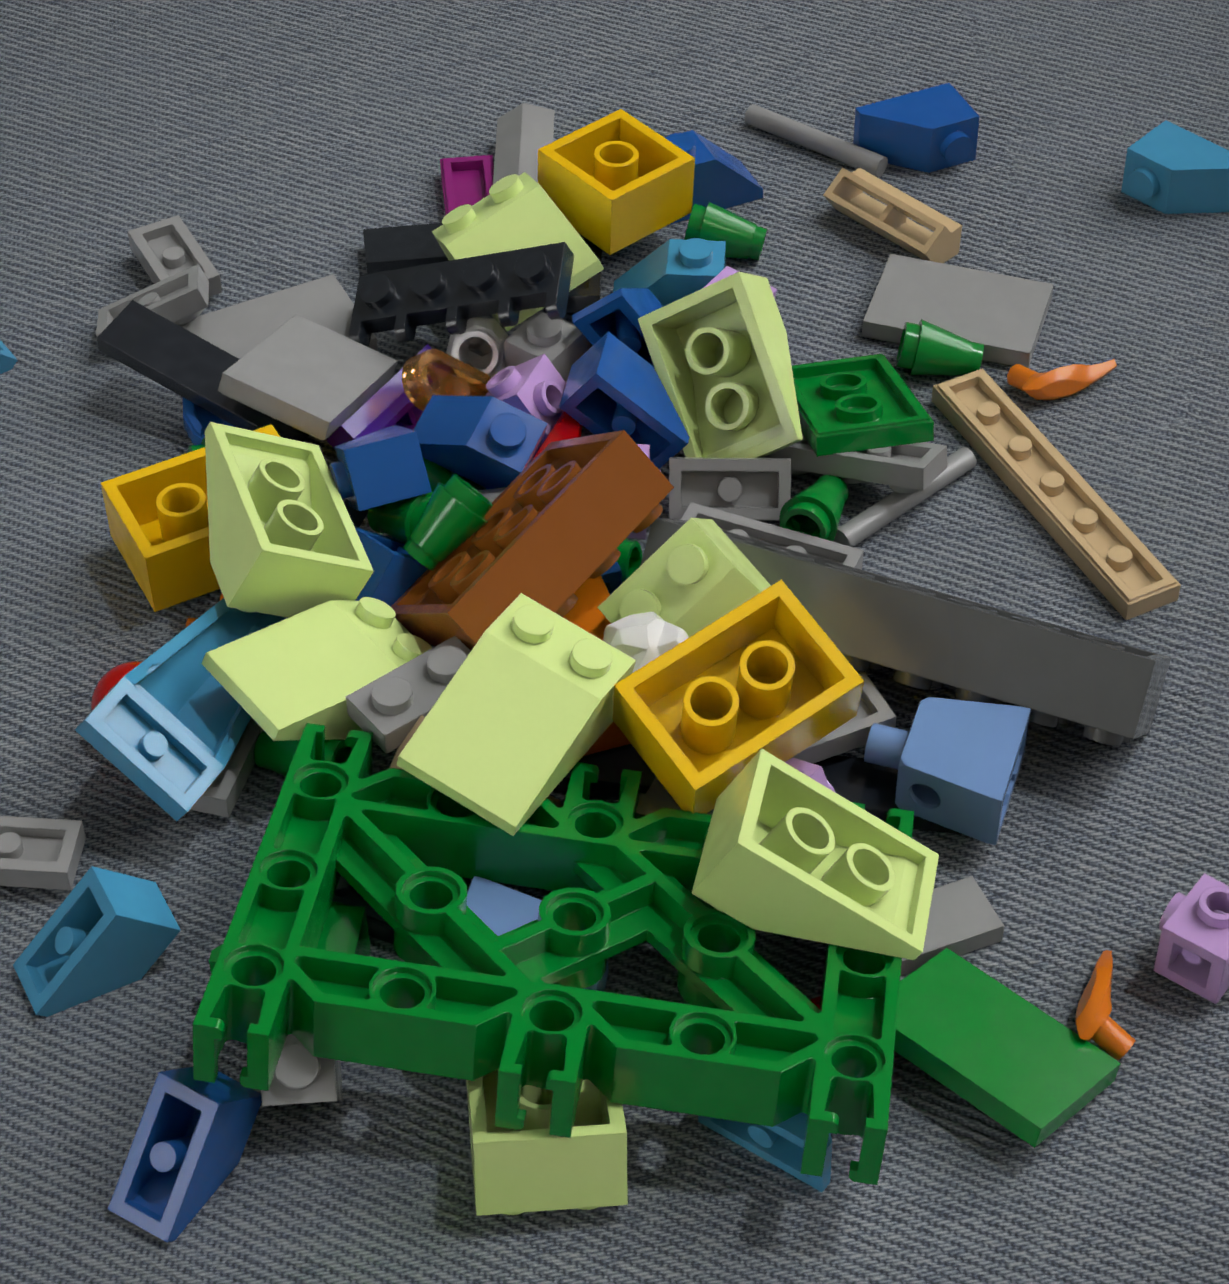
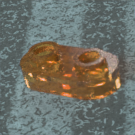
(440, 374)

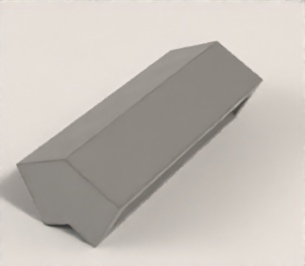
(519, 138)

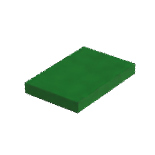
(857, 406)
(997, 1048)

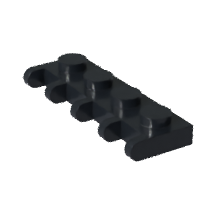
(463, 290)

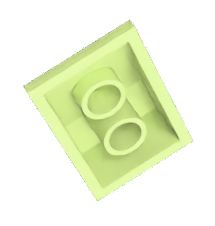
(514, 218)
(727, 368)
(278, 524)
(688, 580)
(311, 663)
(517, 714)
(814, 864)
(544, 1171)

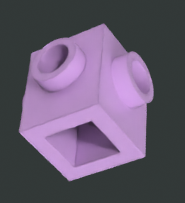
(532, 388)
(1196, 939)

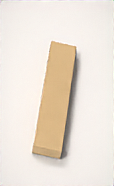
(1056, 495)

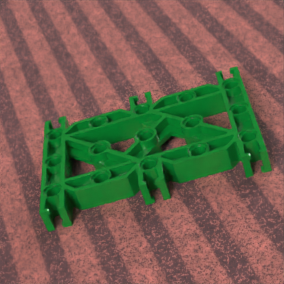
(518, 999)

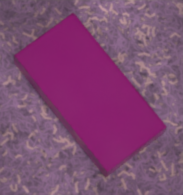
(465, 180)

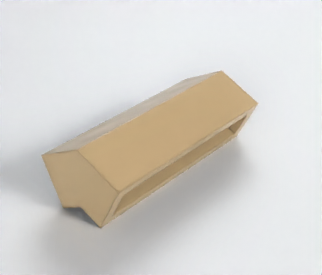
(891, 220)

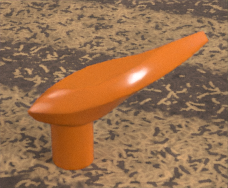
(1058, 382)
(1094, 1010)

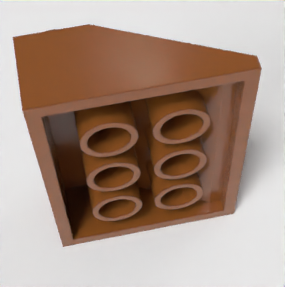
(540, 538)

